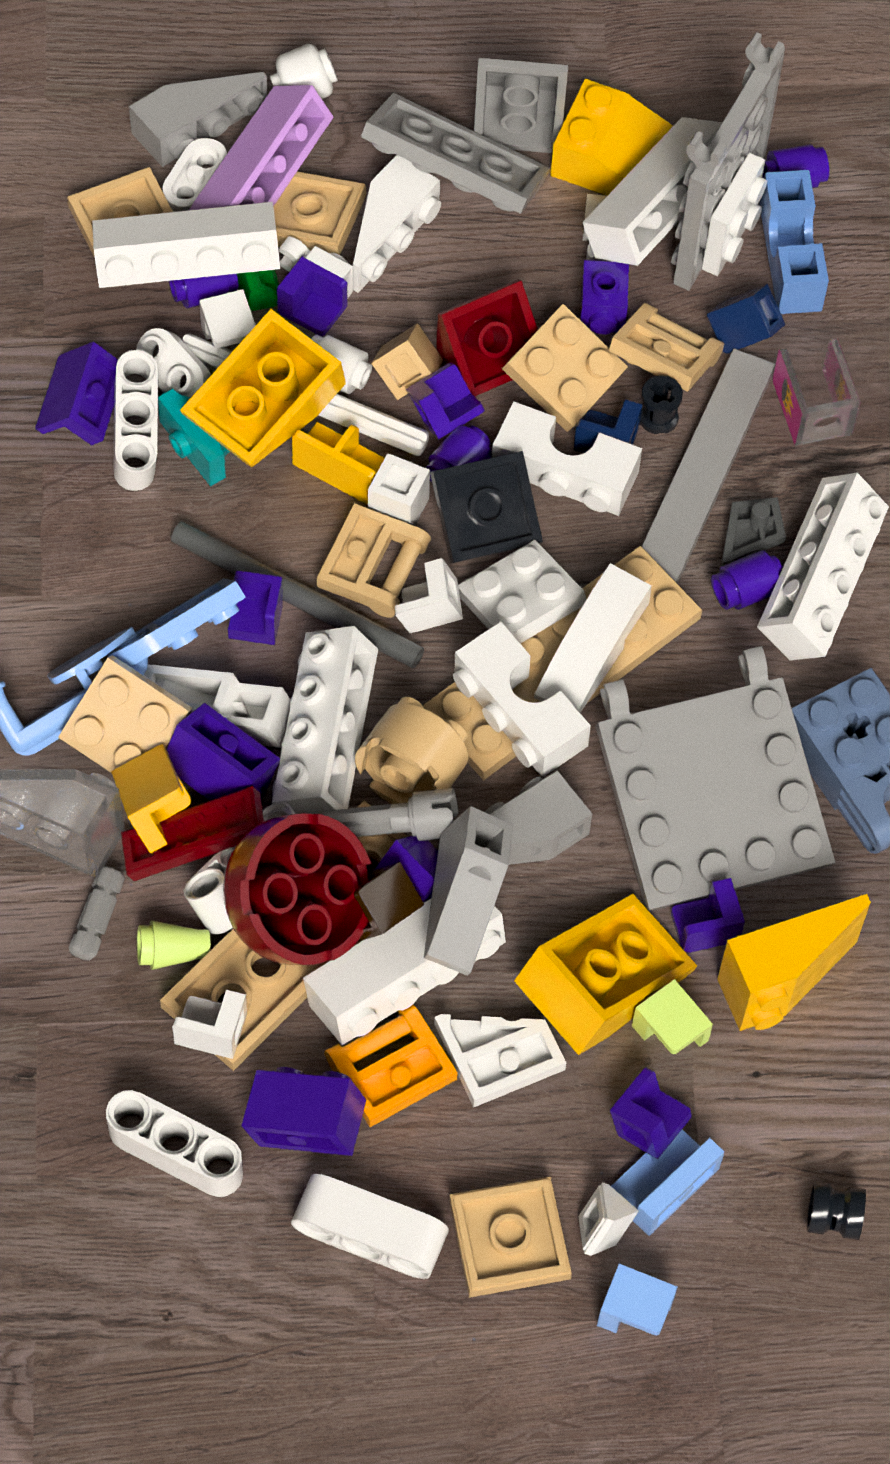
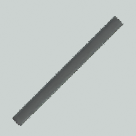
(298, 594)

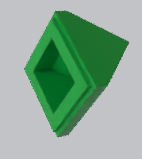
(259, 288)

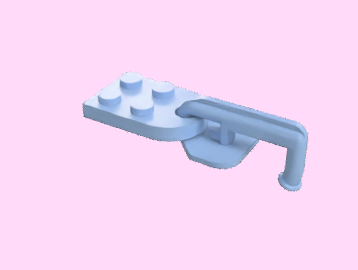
(131, 647)

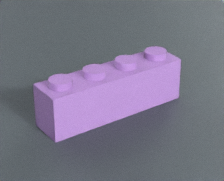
(268, 149)

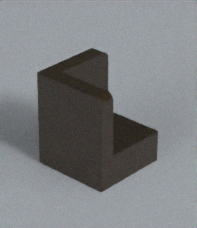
(387, 899)

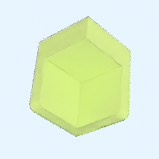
(672, 1019)

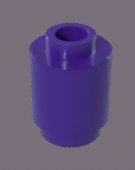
(800, 158)
(196, 289)
(459, 448)
(746, 580)

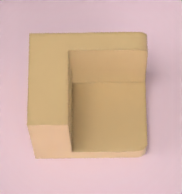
(406, 360)

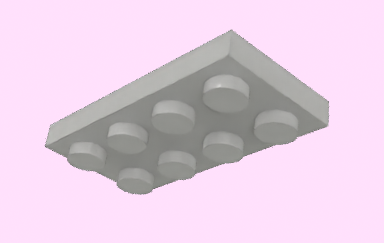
(455, 153)

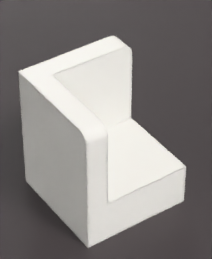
(226, 318)
(399, 489)
(432, 601)
(212, 1025)

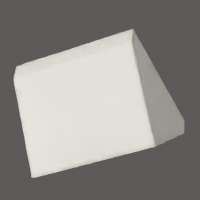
(604, 1219)

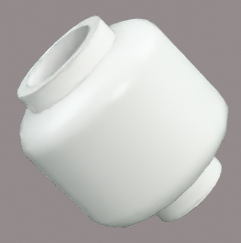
(305, 67)

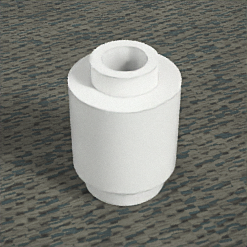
(353, 361)

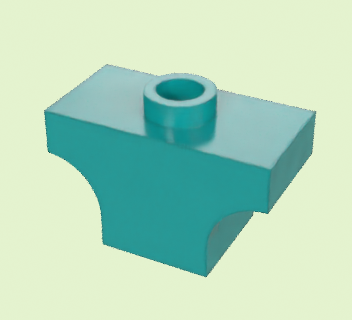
(190, 440)

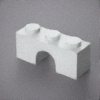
(596, 478)
(541, 732)

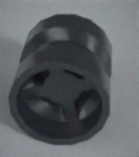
(836, 1210)

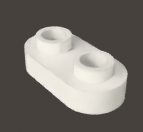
(188, 176)
(174, 361)

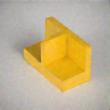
(336, 459)
(151, 794)

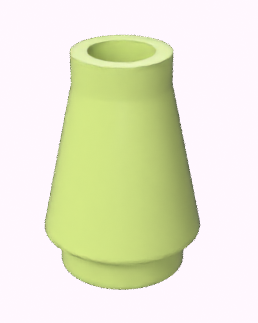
(170, 944)

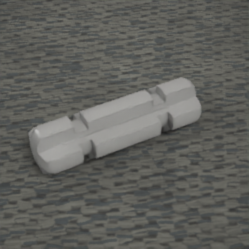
(96, 913)

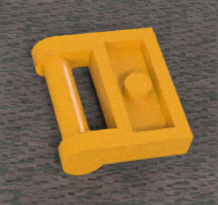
(401, 1076)

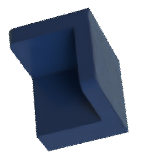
(746, 319)
(621, 428)

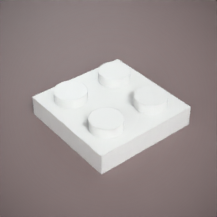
(734, 214)
(522, 592)

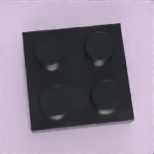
(486, 506)

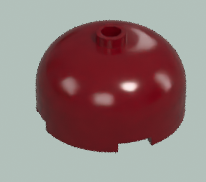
(295, 889)

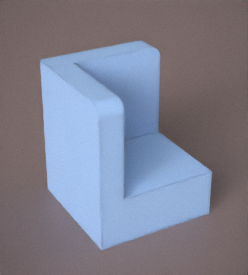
(636, 1301)

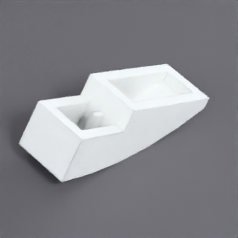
(595, 637)
(253, 708)

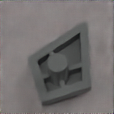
(752, 528)

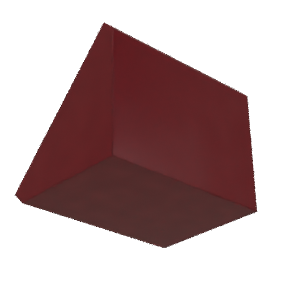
(486, 335)

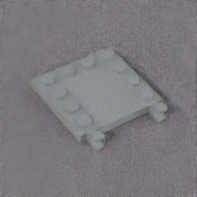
(715, 166)
(713, 788)

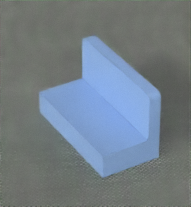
(665, 1183)

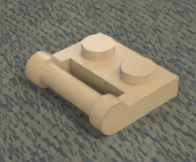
(665, 347)
(359, 553)

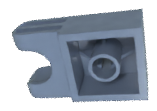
(849, 753)

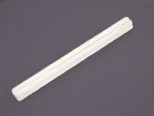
(339, 409)

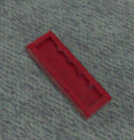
(195, 833)

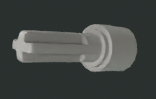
(424, 815)

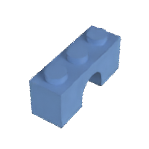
(794, 260)

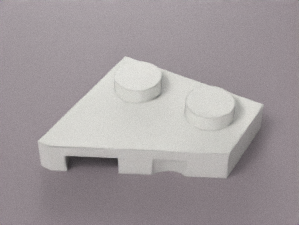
(499, 1054)

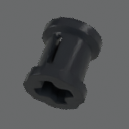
(665, 410)

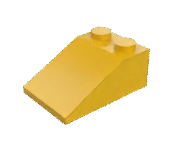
(604, 138)
(265, 390)
(779, 964)
(602, 971)

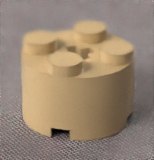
(412, 752)

